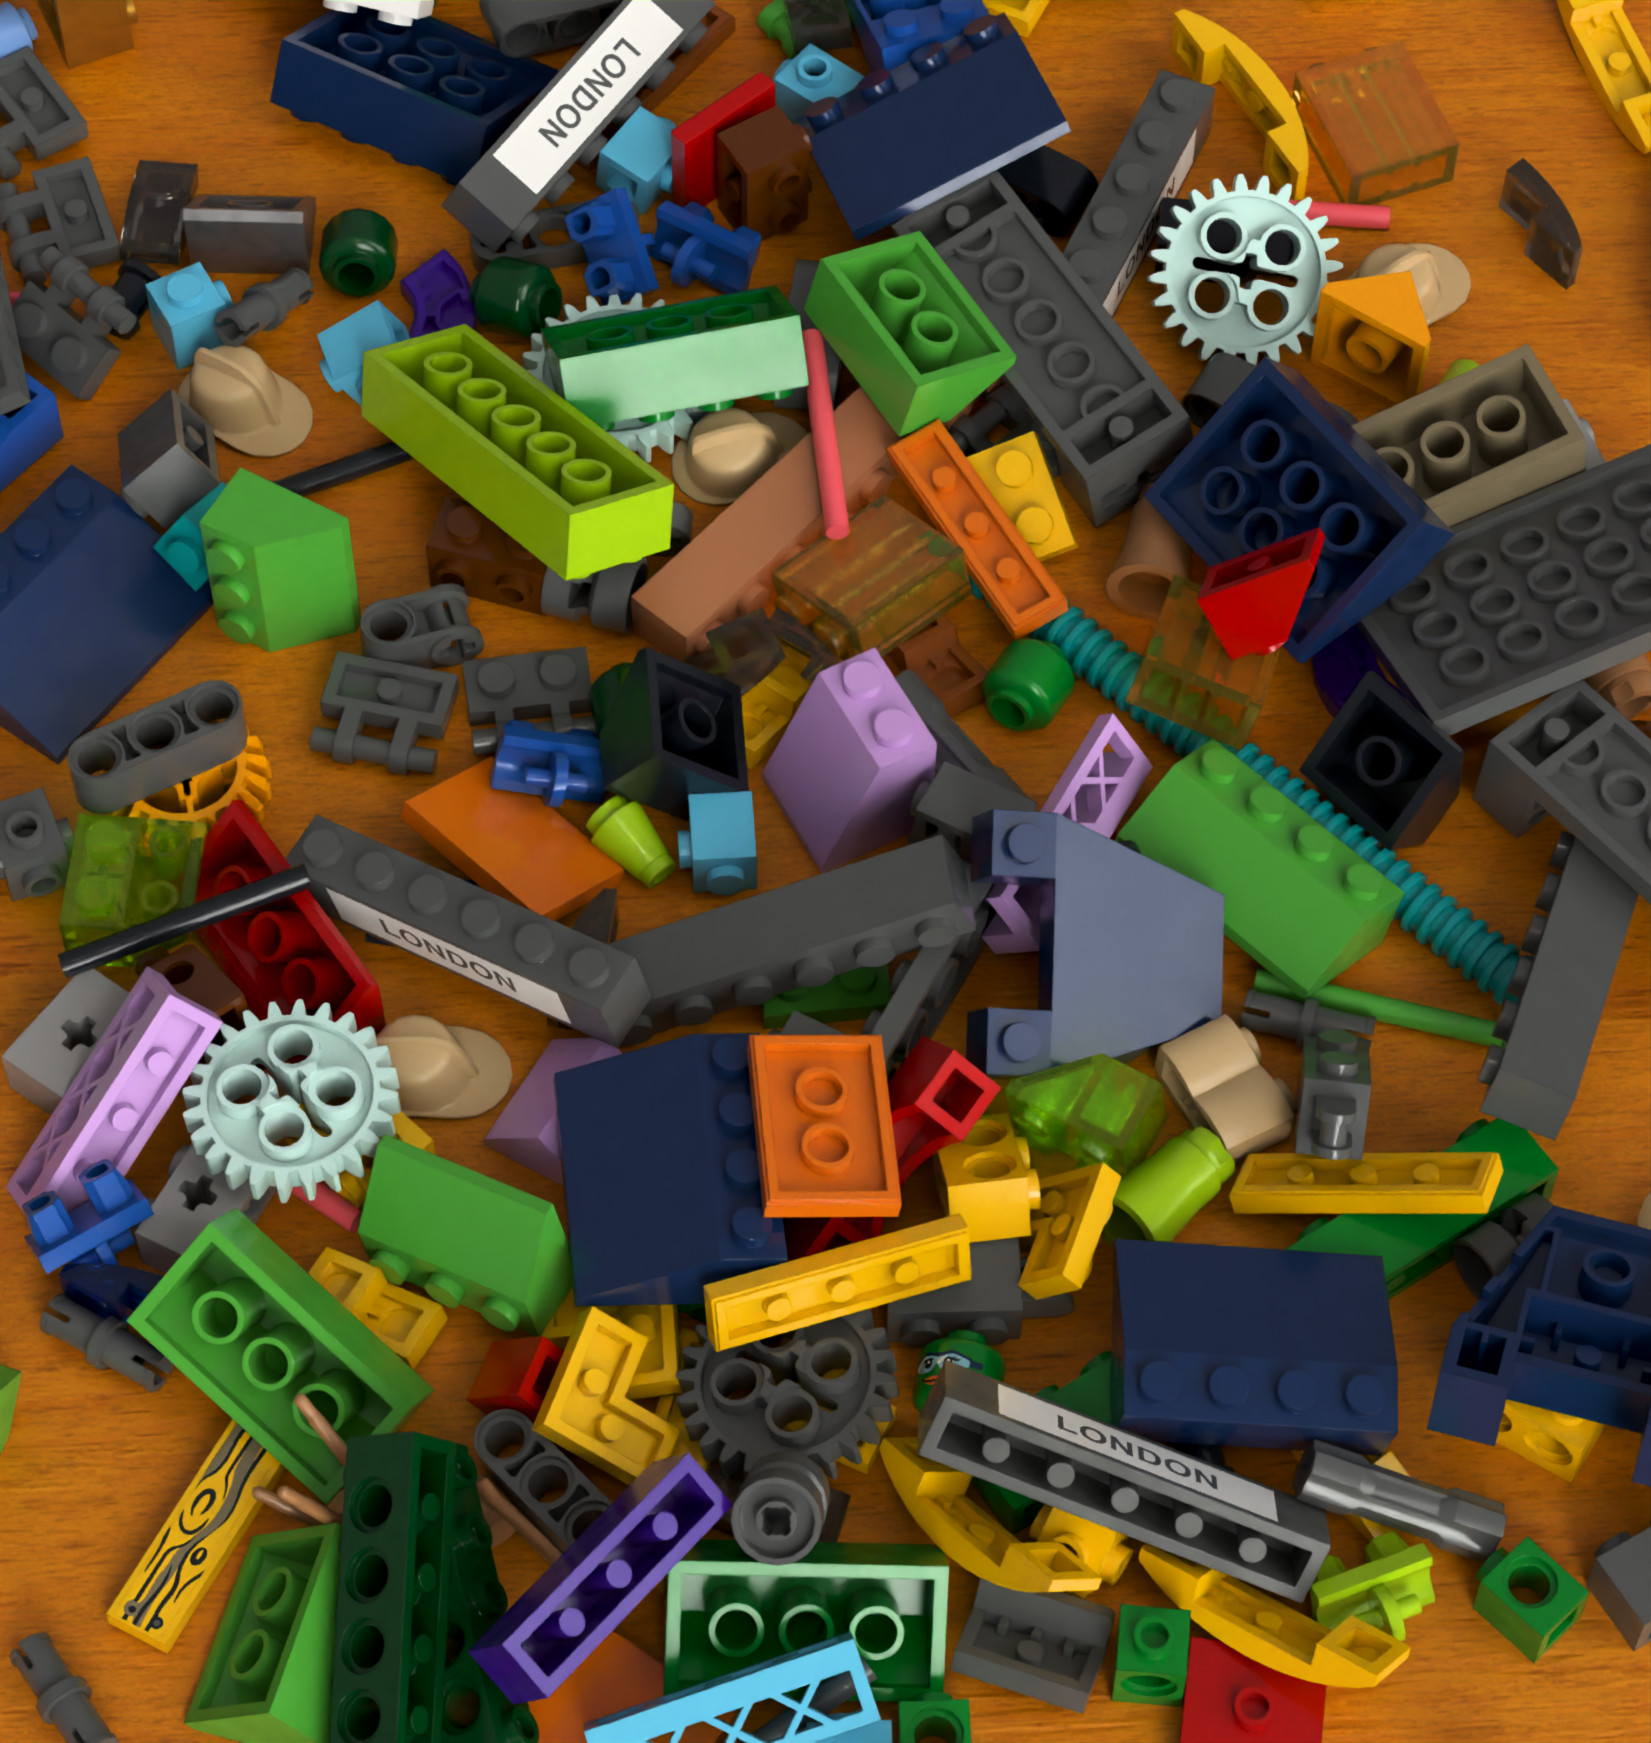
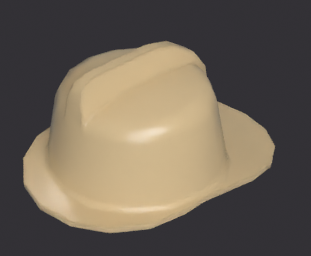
(1437, 274)
(247, 401)
(731, 452)
(445, 1068)

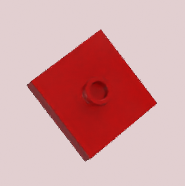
(696, 138)
(1245, 1701)

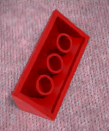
(285, 946)

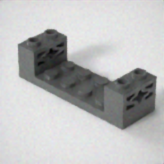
(1073, 363)
(1583, 768)
(930, 983)

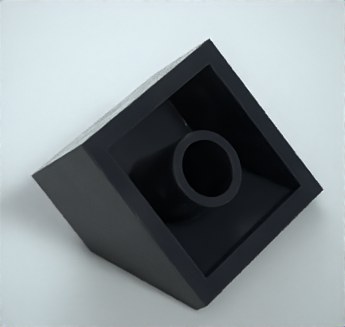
(673, 735)
(1387, 765)

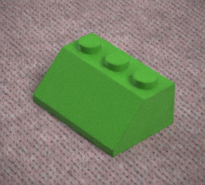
(906, 330)
(278, 566)
(465, 1238)
(275, 1643)

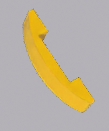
(1217, 55)
(1613, 63)
(971, 1536)
(1271, 1631)

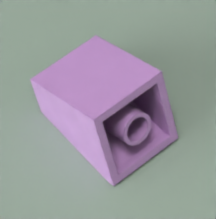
(851, 762)

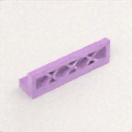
(1090, 792)
(118, 1091)

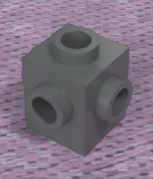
(33, 846)

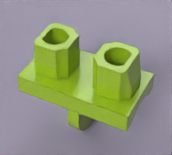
(1380, 1592)

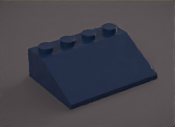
(410, 90)
(932, 124)
(1287, 464)
(82, 611)
(662, 1173)
(1252, 1347)

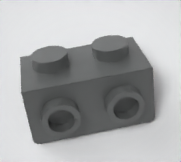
(1035, 1644)

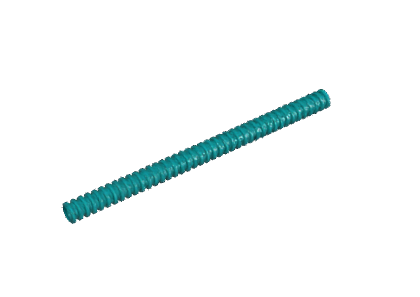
(1422, 905)

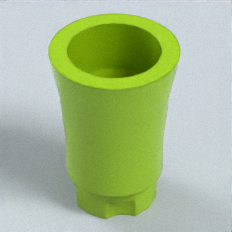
(1169, 1188)

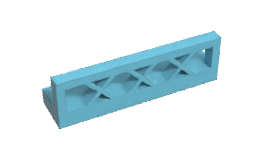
(741, 1690)

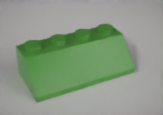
(1287, 882)
(264, 1330)

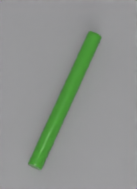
(1388, 1010)

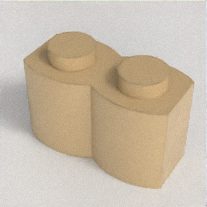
(1222, 1087)

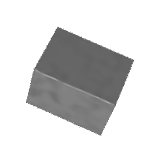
(250, 233)

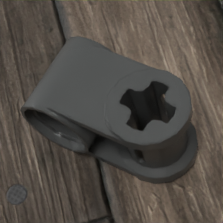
(421, 628)

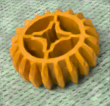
(211, 792)

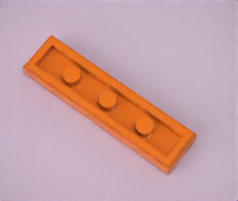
(975, 521)

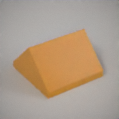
(1373, 335)

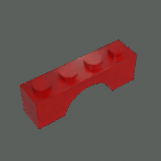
(932, 1105)

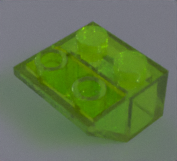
(119, 886)
(1089, 1112)

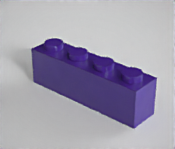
(600, 1579)

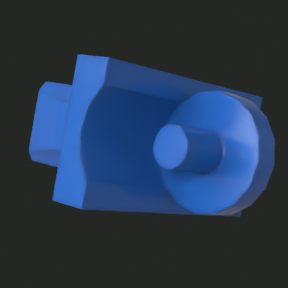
(613, 247)
(703, 250)
(548, 764)
(91, 1230)

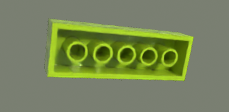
(517, 451)

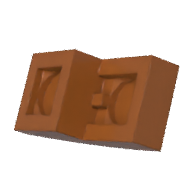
(943, 665)

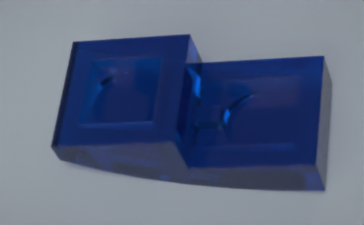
(107, 1287)

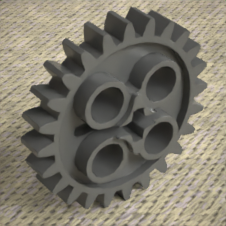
(753, 1426)

